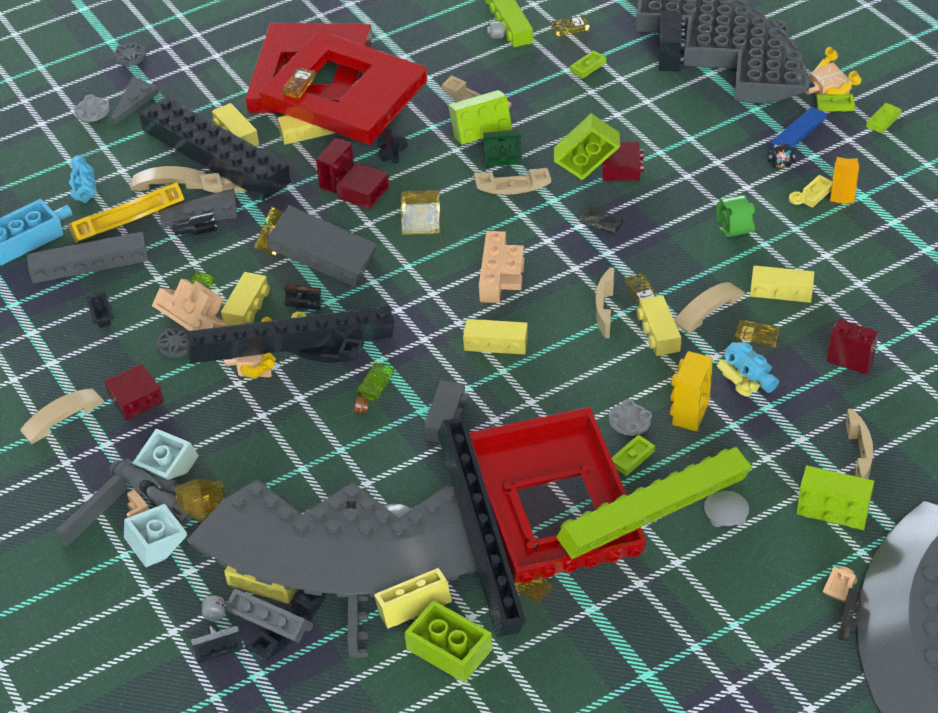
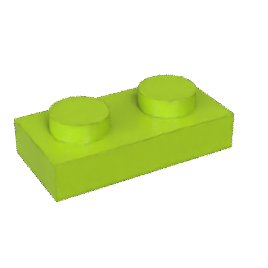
(588, 64)
(835, 102)
(883, 118)
(633, 455)

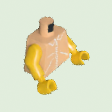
(829, 78)
(255, 365)

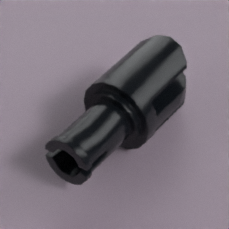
(197, 225)

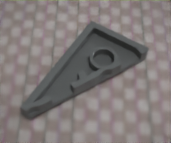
(135, 95)

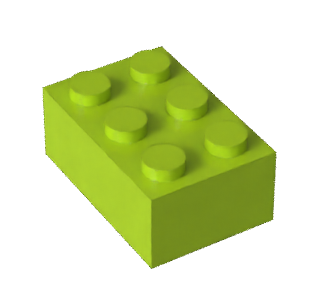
(480, 115)
(586, 146)
(835, 497)
(448, 641)

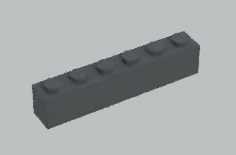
(87, 257)

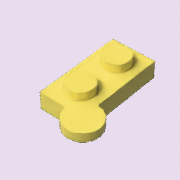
(813, 192)
(743, 384)

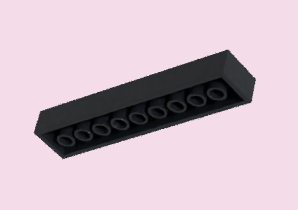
(215, 148)

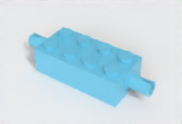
(29, 229)

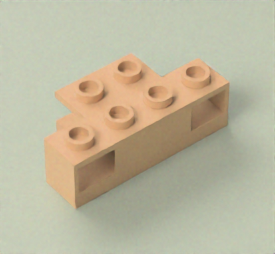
(500, 267)
(190, 305)

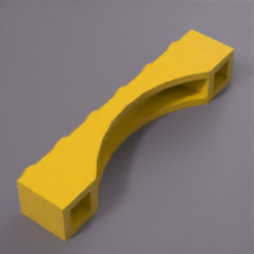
(126, 213)

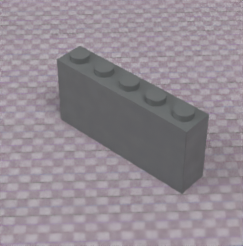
(321, 246)

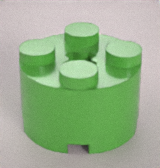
(735, 216)

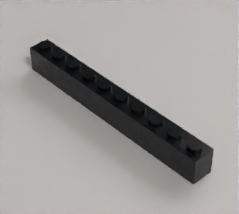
(288, 334)
(481, 528)

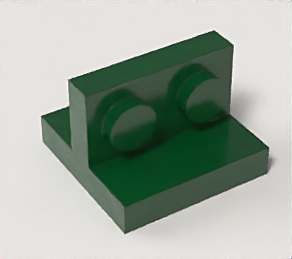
(502, 148)

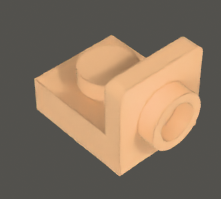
(136, 504)
(839, 583)

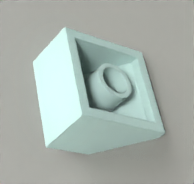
(166, 455)
(153, 534)

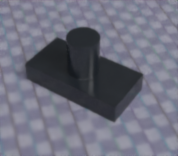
(216, 643)

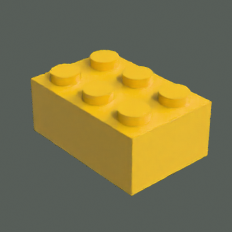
(691, 390)

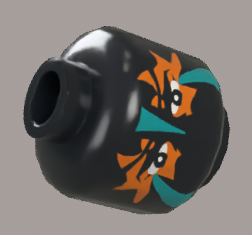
(781, 156)

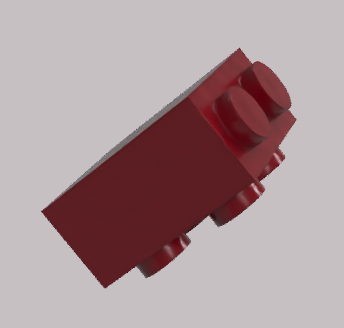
(624, 163)
(334, 164)
(362, 186)
(852, 346)
(134, 392)

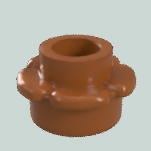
(361, 405)

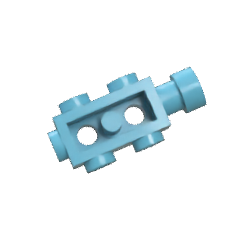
(82, 180)
(747, 359)

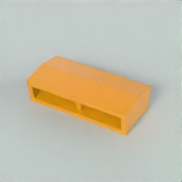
(844, 180)

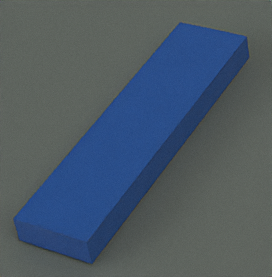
(800, 128)

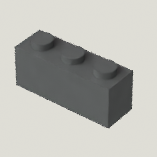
(446, 405)

